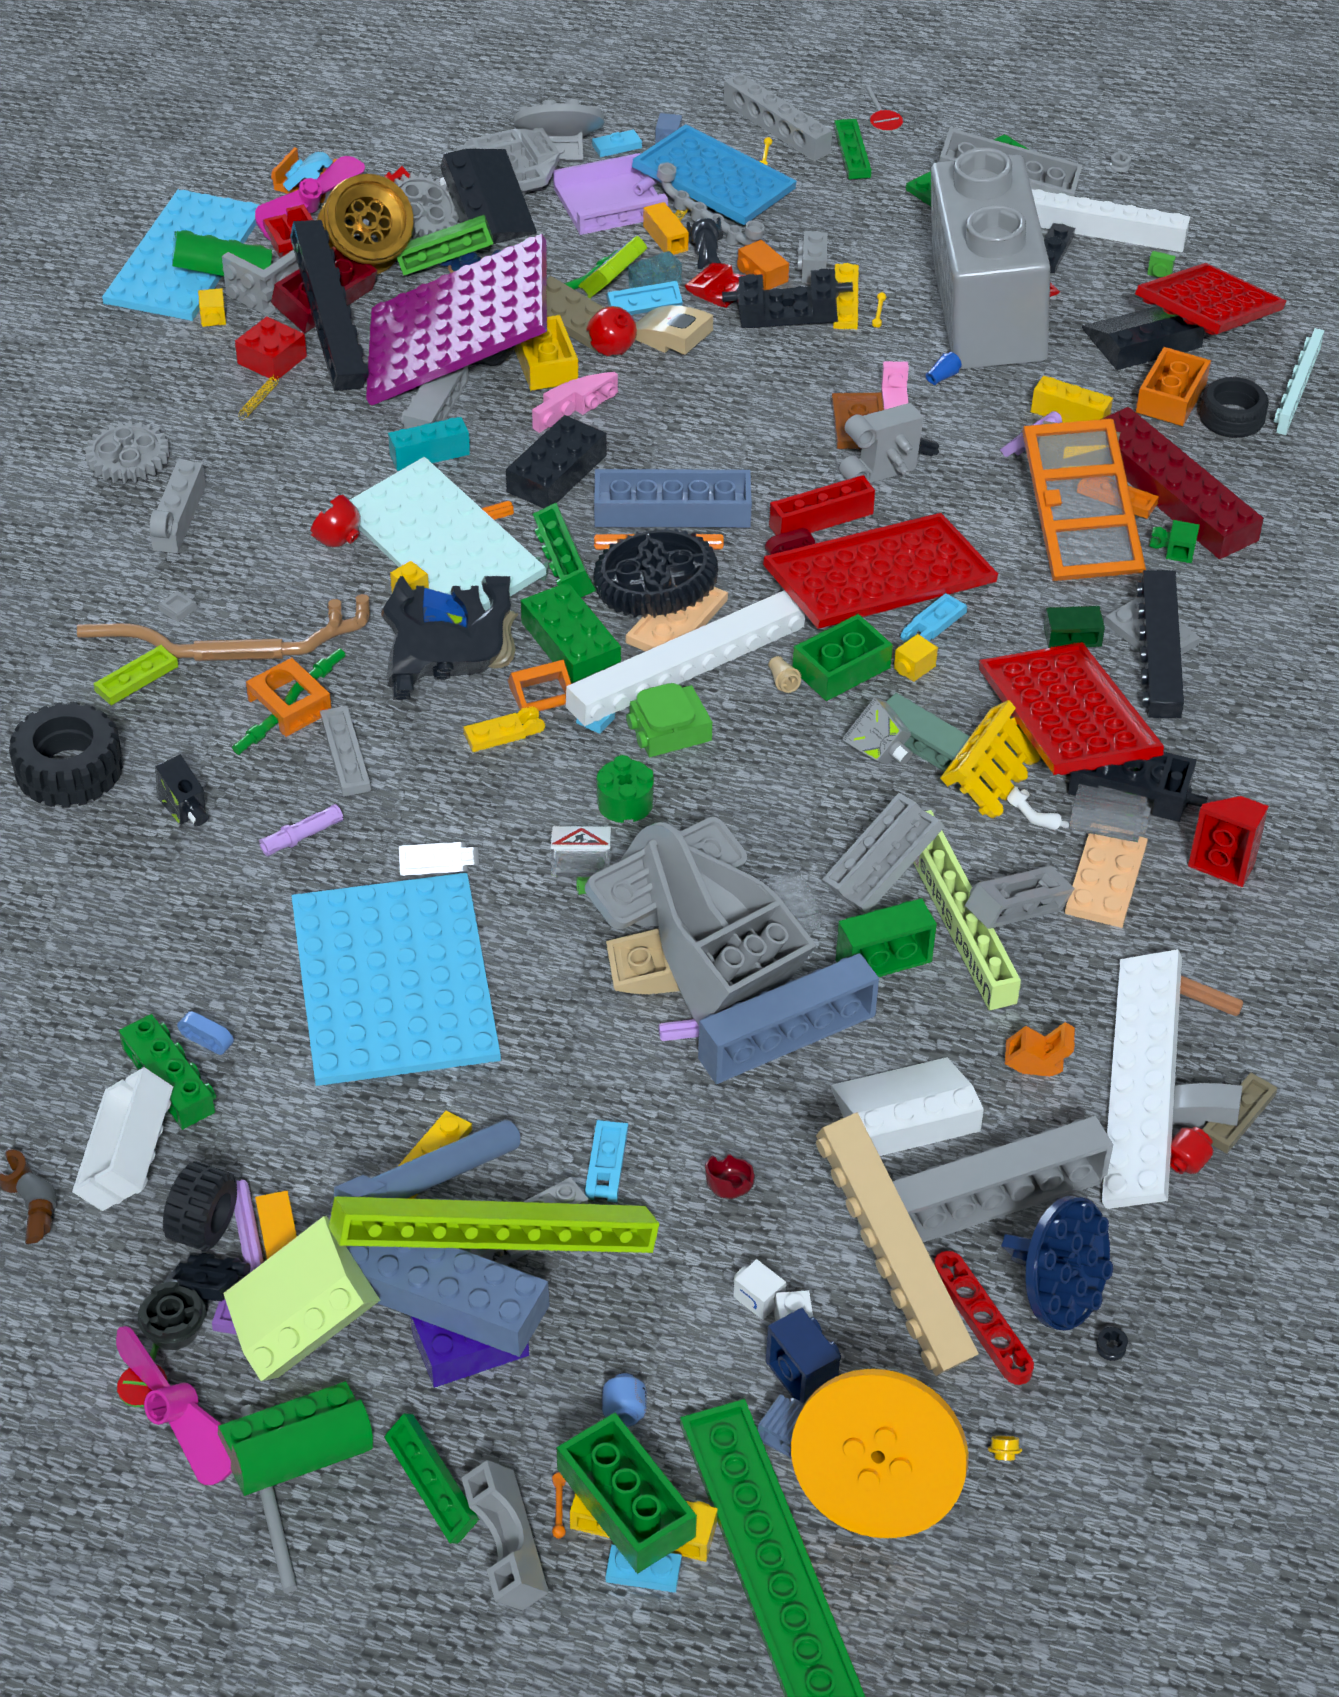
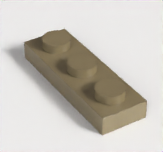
(1254, 1099)

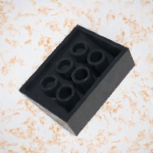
(487, 185)
(1142, 336)

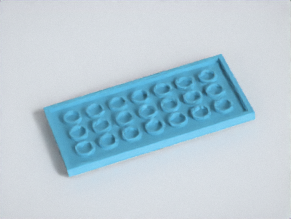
(150, 280)

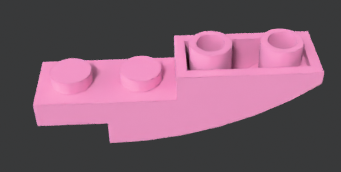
(572, 396)

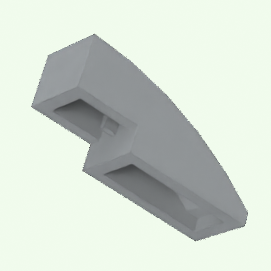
(1206, 1102)

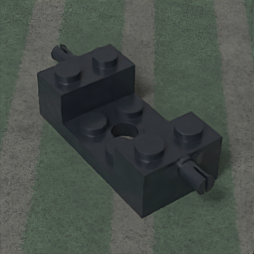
(770, 309)
(1160, 778)

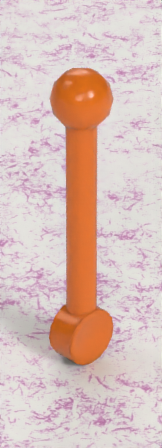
(558, 1530)

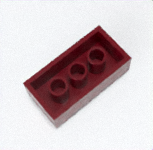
(292, 301)

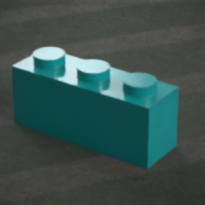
(433, 441)

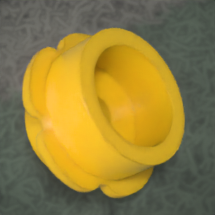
(1004, 1447)

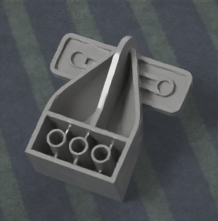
(716, 924)

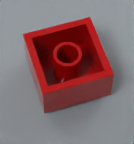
(270, 348)

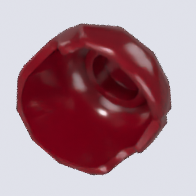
(729, 1177)

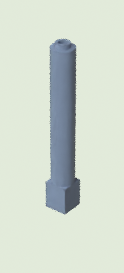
(437, 1165)

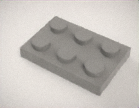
(1126, 624)

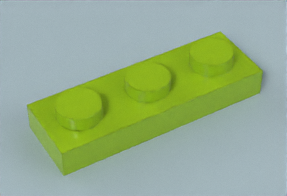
(135, 675)

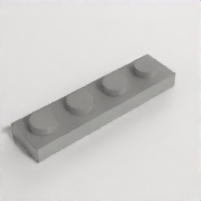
(345, 751)

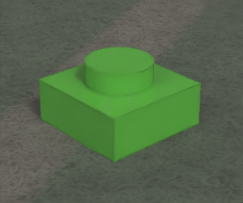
(1161, 264)

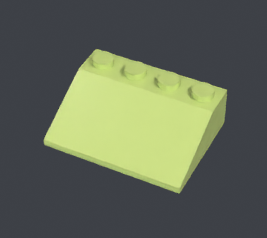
(297, 1300)

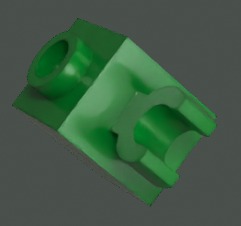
(1180, 540)

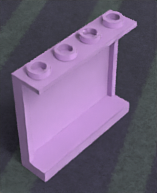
(603, 195)

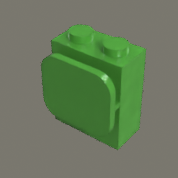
(669, 719)

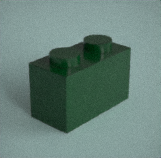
(1073, 626)

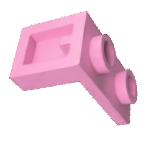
(894, 384)

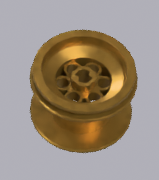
(381, 204)

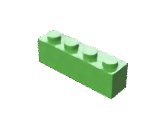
(445, 245)

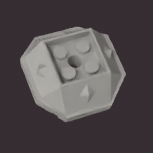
(529, 152)

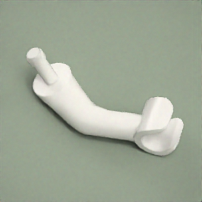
(1047, 820)

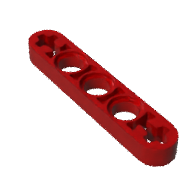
(984, 1331)

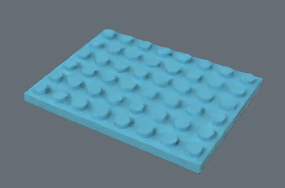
(393, 979)

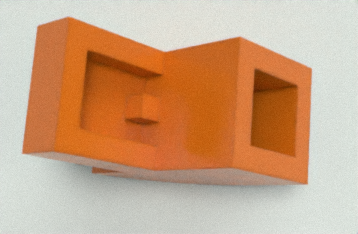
(1039, 1054)

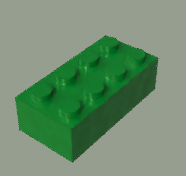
(569, 631)
(626, 1492)

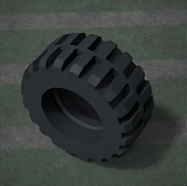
(73, 778)

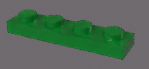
(852, 148)
(431, 1478)

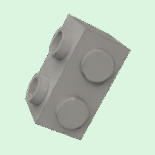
(812, 253)

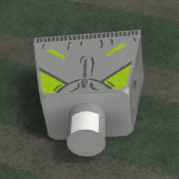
(880, 734)

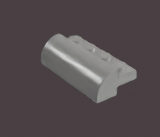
(882, 853)

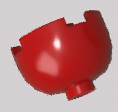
(612, 330)
(337, 524)

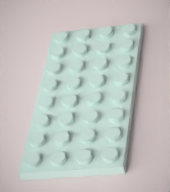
(439, 528)

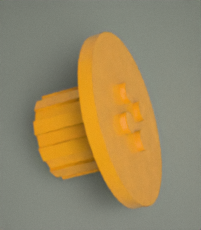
(879, 1453)

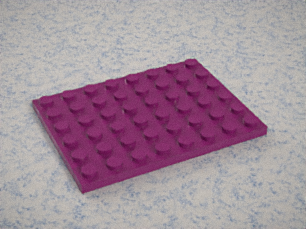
(458, 319)

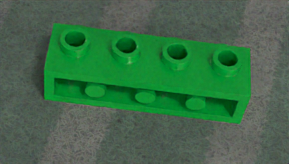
(562, 550)
(151, 1047)

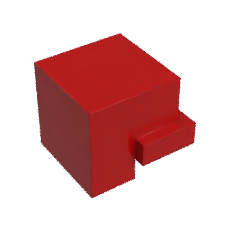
(280, 228)

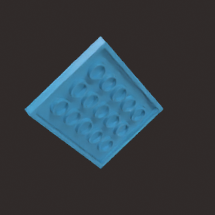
(716, 174)

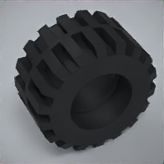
(199, 1206)

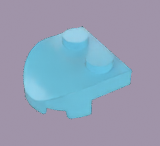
(309, 168)

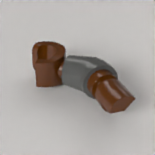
(37, 1193)

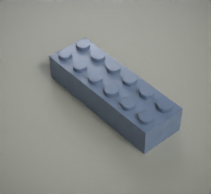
(672, 498)
(787, 1018)
(457, 1292)

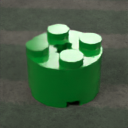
(625, 790)

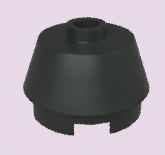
(171, 1316)

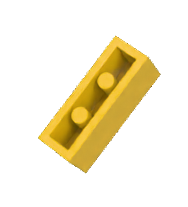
(1069, 401)

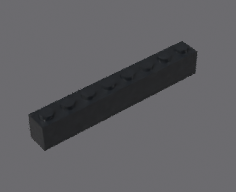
(328, 305)

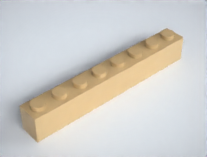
(896, 1244)

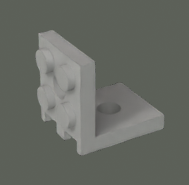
(254, 285)

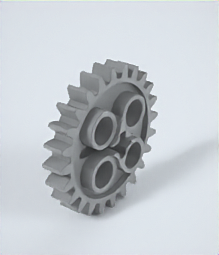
(429, 202)
(127, 452)

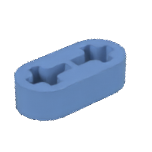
(205, 1032)

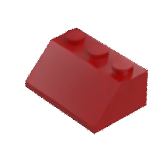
(1228, 838)

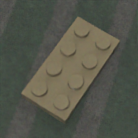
(573, 309)

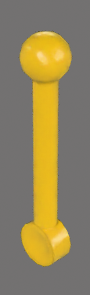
(767, 141)
(877, 321)

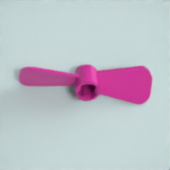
(310, 190)
(179, 1406)

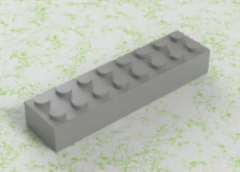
(1005, 1178)

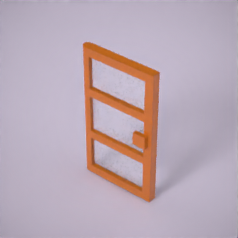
(1083, 499)

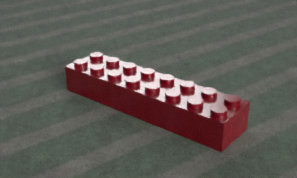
(1184, 487)

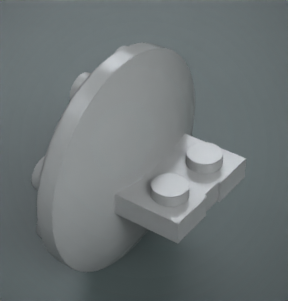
(563, 124)

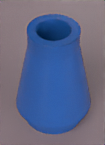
(944, 368)

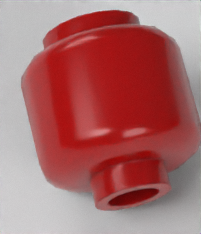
(1190, 1150)

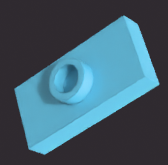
(616, 143)

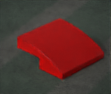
(712, 282)

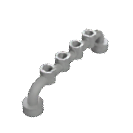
(753, 230)

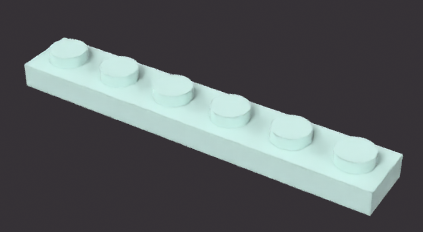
(1296, 387)

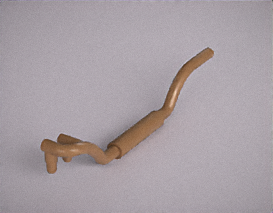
(239, 649)

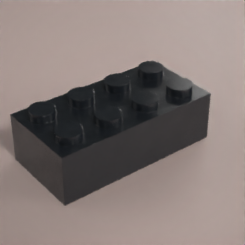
(556, 462)

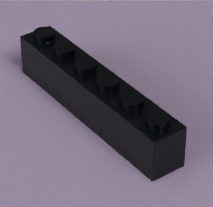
(1161, 644)

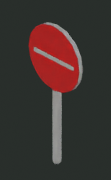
(884, 119)

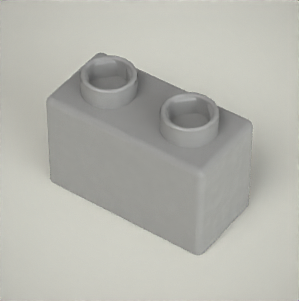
(990, 259)

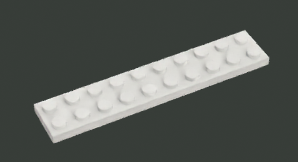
(1143, 1080)

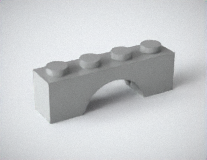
(496, 1499)

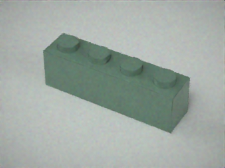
(930, 736)

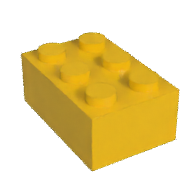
(549, 357)

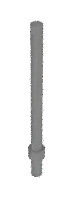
(275, 1530)

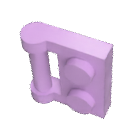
(1017, 444)

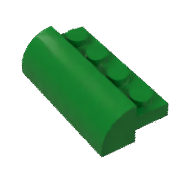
(206, 252)
(296, 1437)

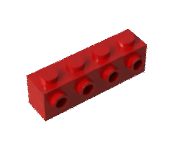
(823, 506)

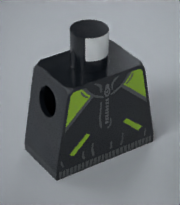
(180, 791)

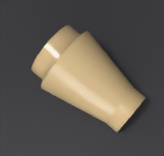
(785, 676)

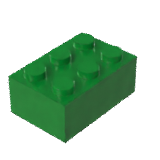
(842, 657)
(889, 937)

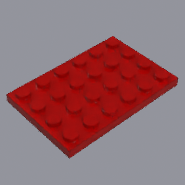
(1210, 298)

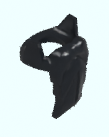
(705, 236)

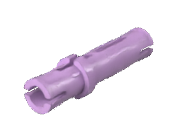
(296, 832)

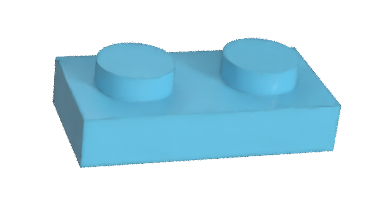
(659, 1576)

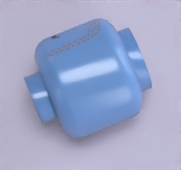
(625, 1397)

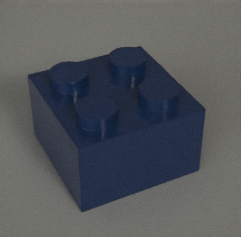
(801, 1354)

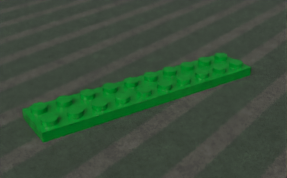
(769, 1554)

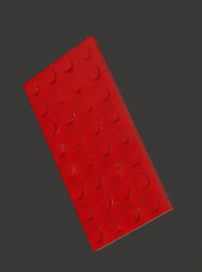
(879, 569)
(1070, 708)

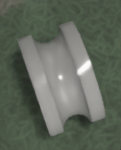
(1120, 162)

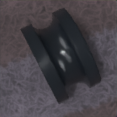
(1118, 1351)

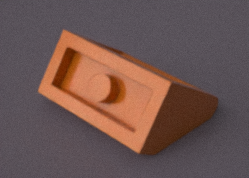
(539, 675)

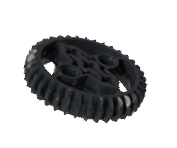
(655, 572)

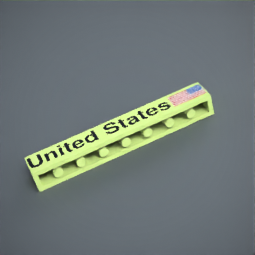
(975, 942)

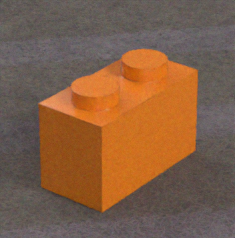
(762, 259)

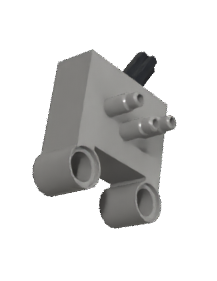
(888, 443)

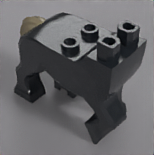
(446, 647)

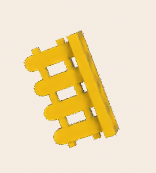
(974, 755)

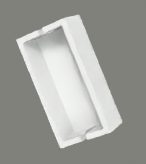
(123, 1139)

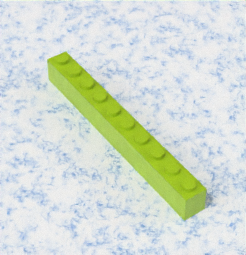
(492, 1225)

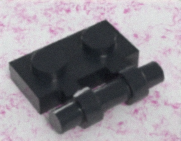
(209, 1275)

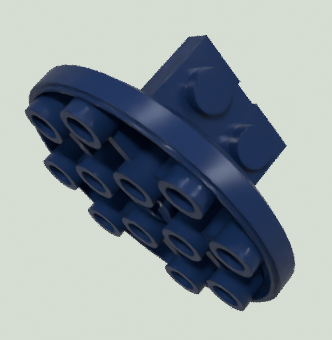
(1065, 1262)

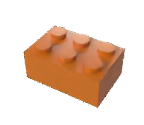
(1173, 386)

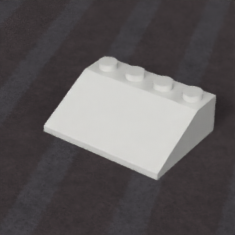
(912, 1105)

